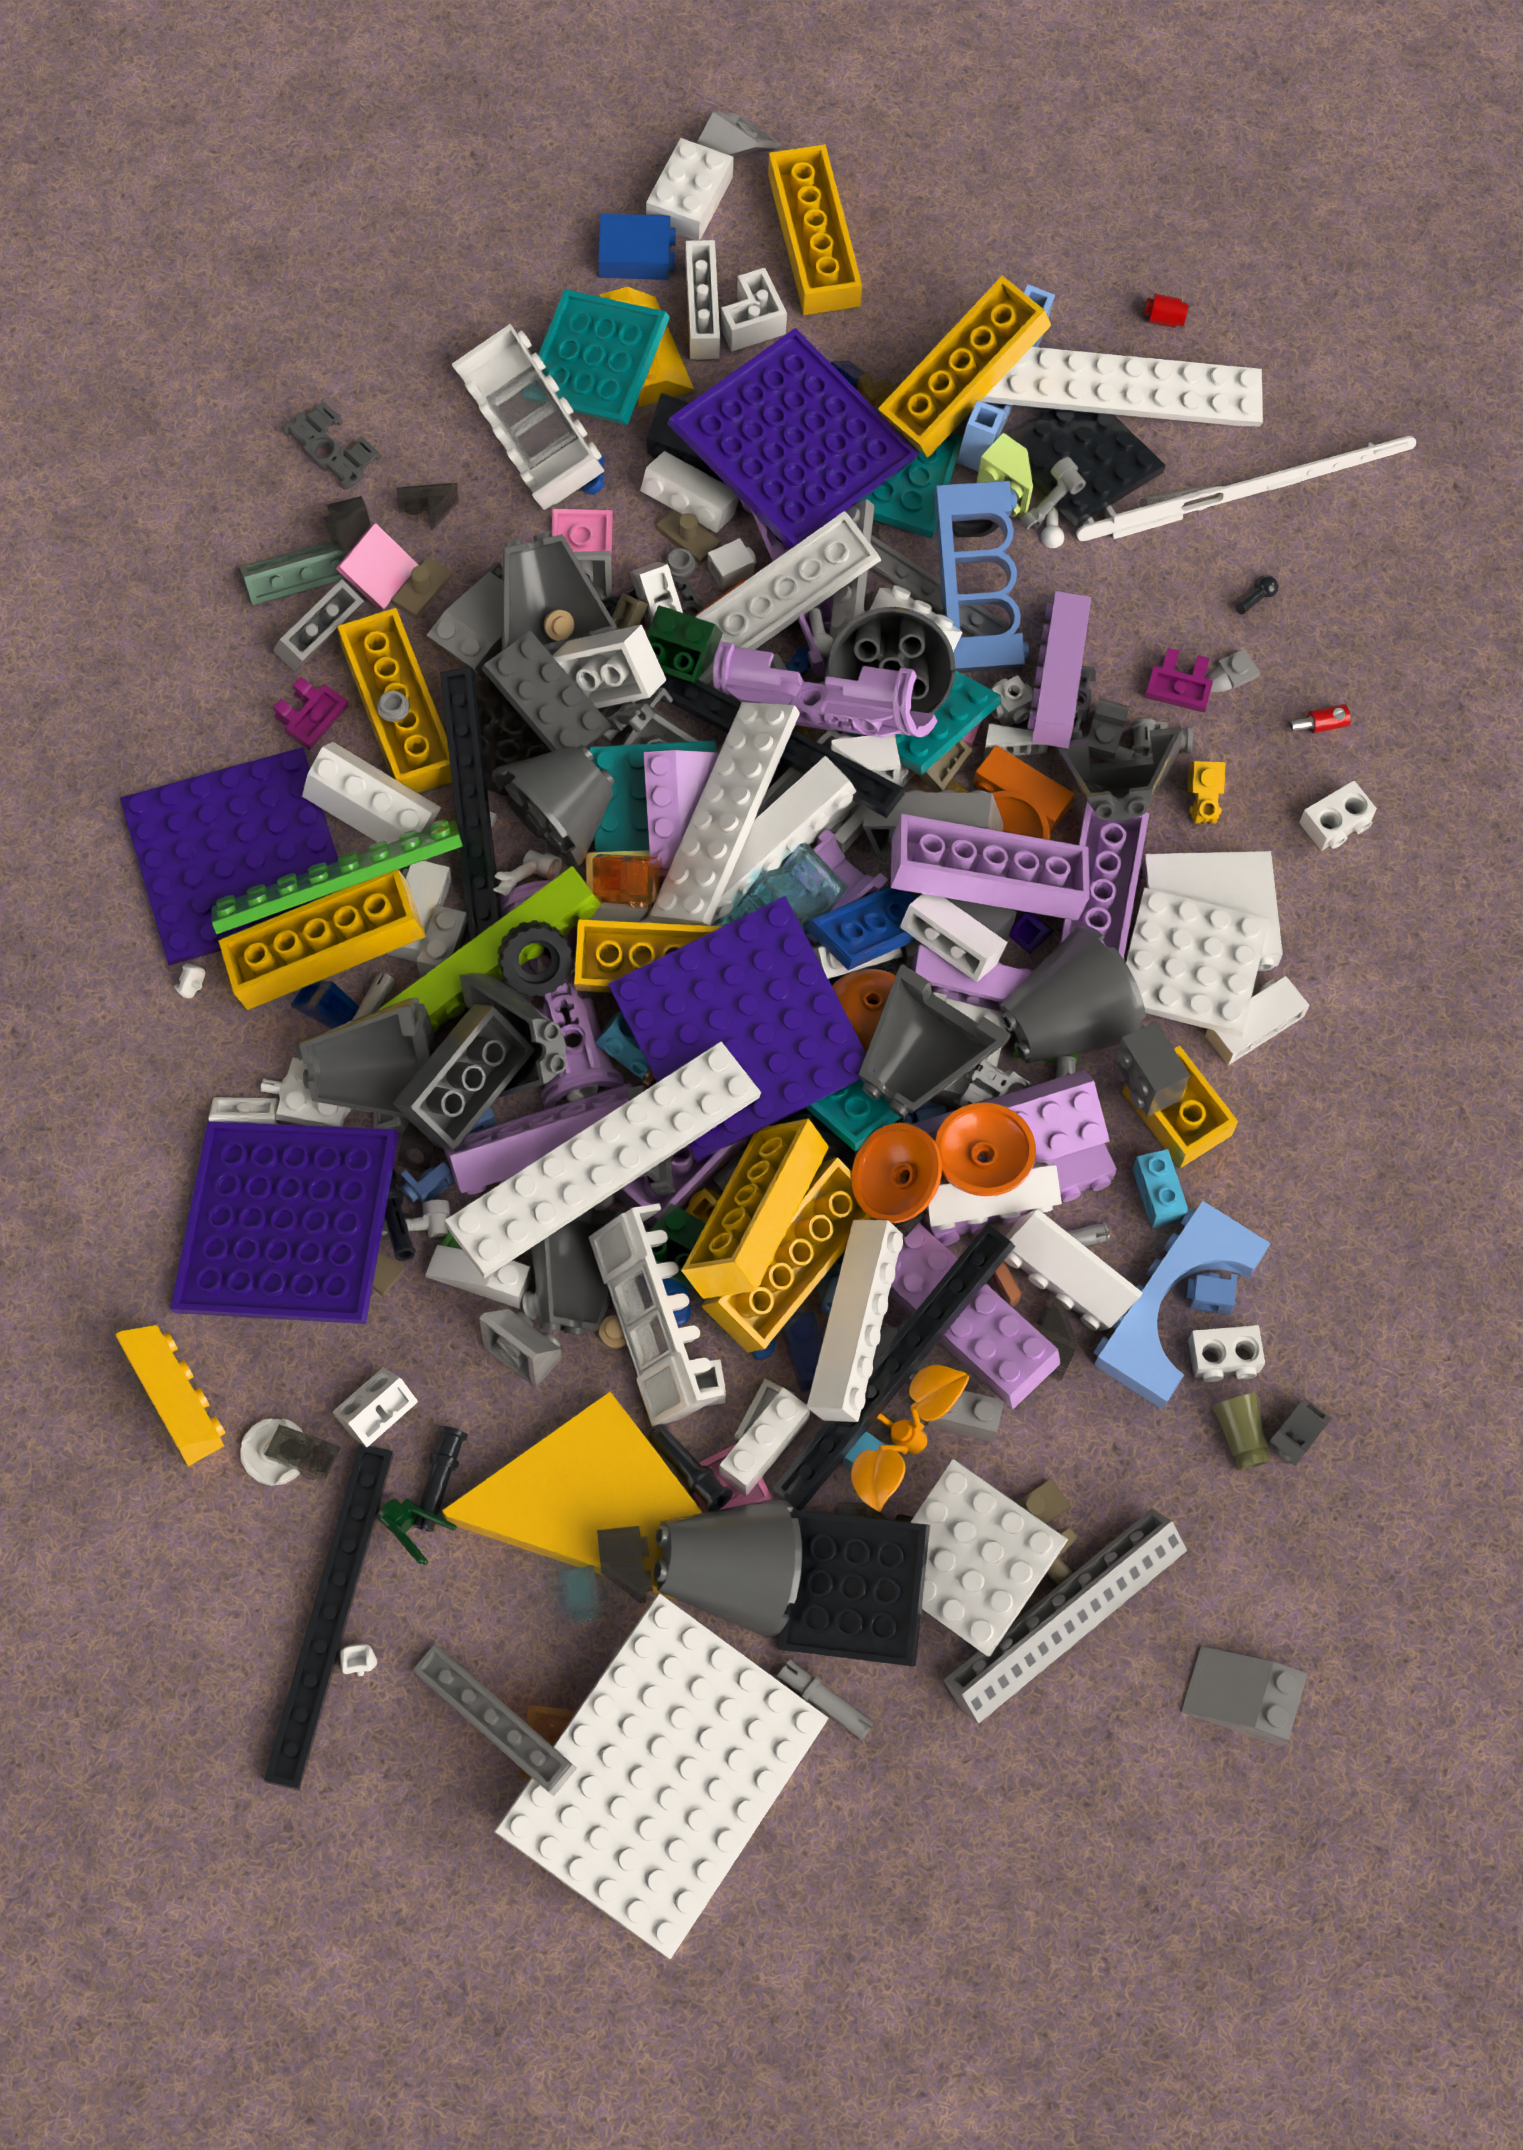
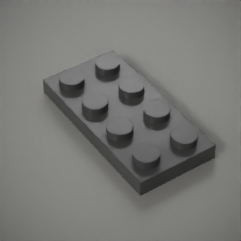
(545, 695)

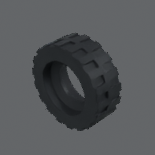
(523, 936)

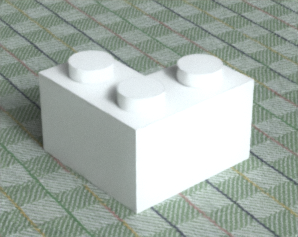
(756, 315)

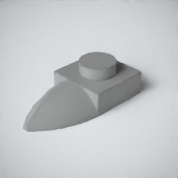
(1233, 672)

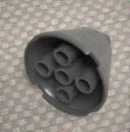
(896, 640)
(559, 798)

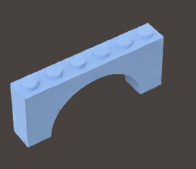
(990, 418)
(1134, 1349)

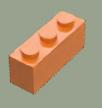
(1007, 773)

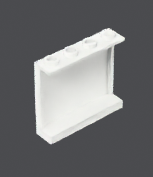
(1226, 880)

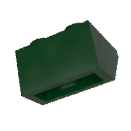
(683, 643)
(682, 1236)

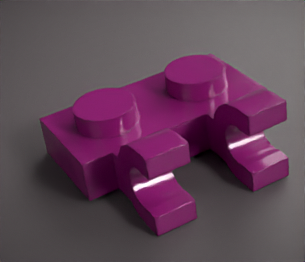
(1178, 687)
(315, 717)

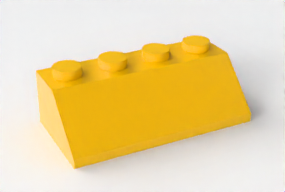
(667, 369)
(171, 1392)

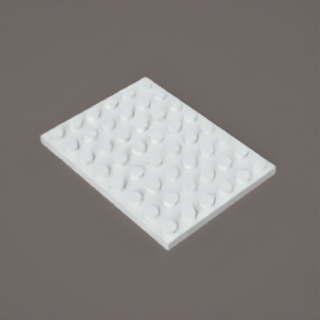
(670, 1776)

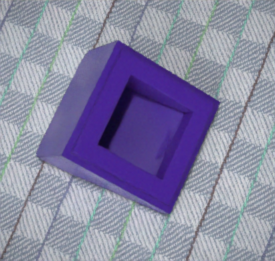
(1030, 931)

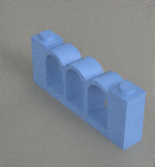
(979, 502)

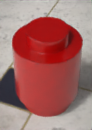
(1166, 310)

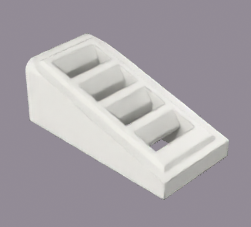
(1013, 740)

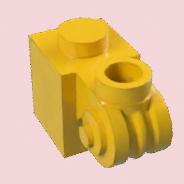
(1207, 782)

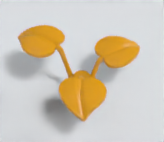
(881, 1472)

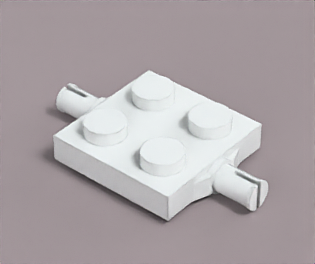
(296, 1101)

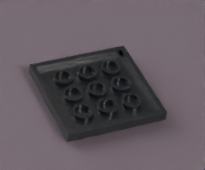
(1100, 446)
(858, 1588)

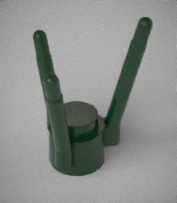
(399, 1520)

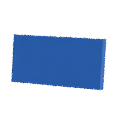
(864, 927)

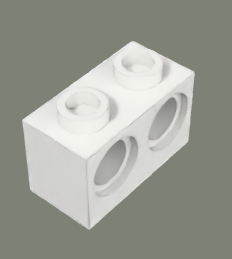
(655, 587)
(1333, 812)
(1223, 1344)
(375, 1406)

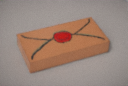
(1006, 1285)

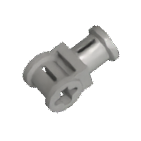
(1142, 737)

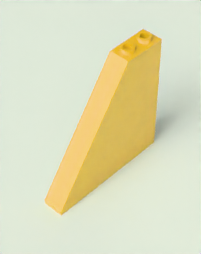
(575, 1482)

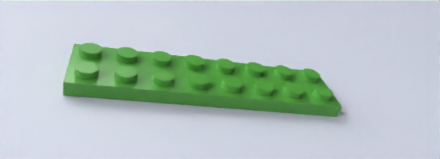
(324, 879)

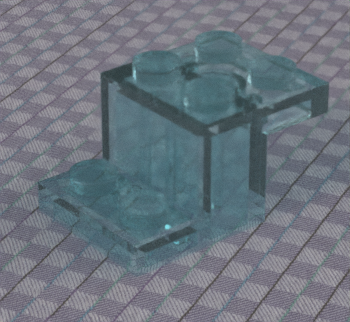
(804, 880)

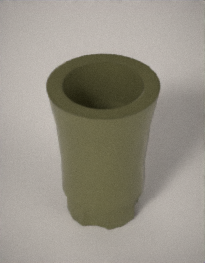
(1243, 1430)

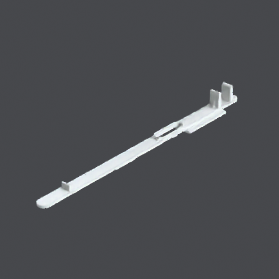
(1171, 510)

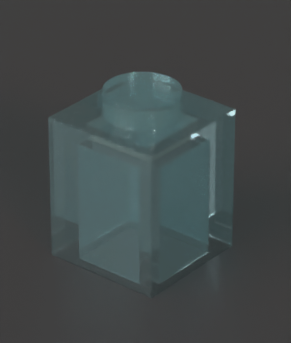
(580, 1594)

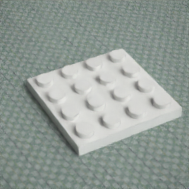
(1196, 960)
(981, 1556)

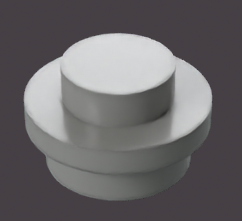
(680, 563)
(393, 706)

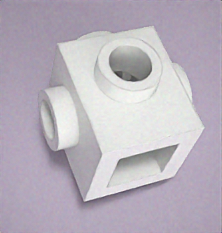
(1015, 701)

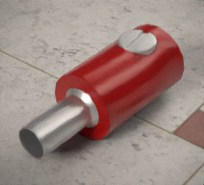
(1323, 719)

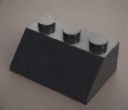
(664, 438)

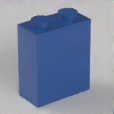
(636, 246)

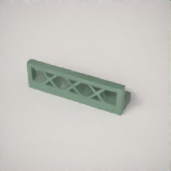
(293, 572)

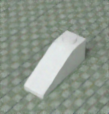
(456, 1269)

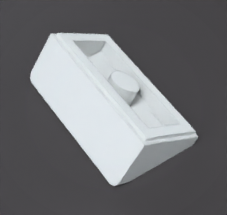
(244, 1110)

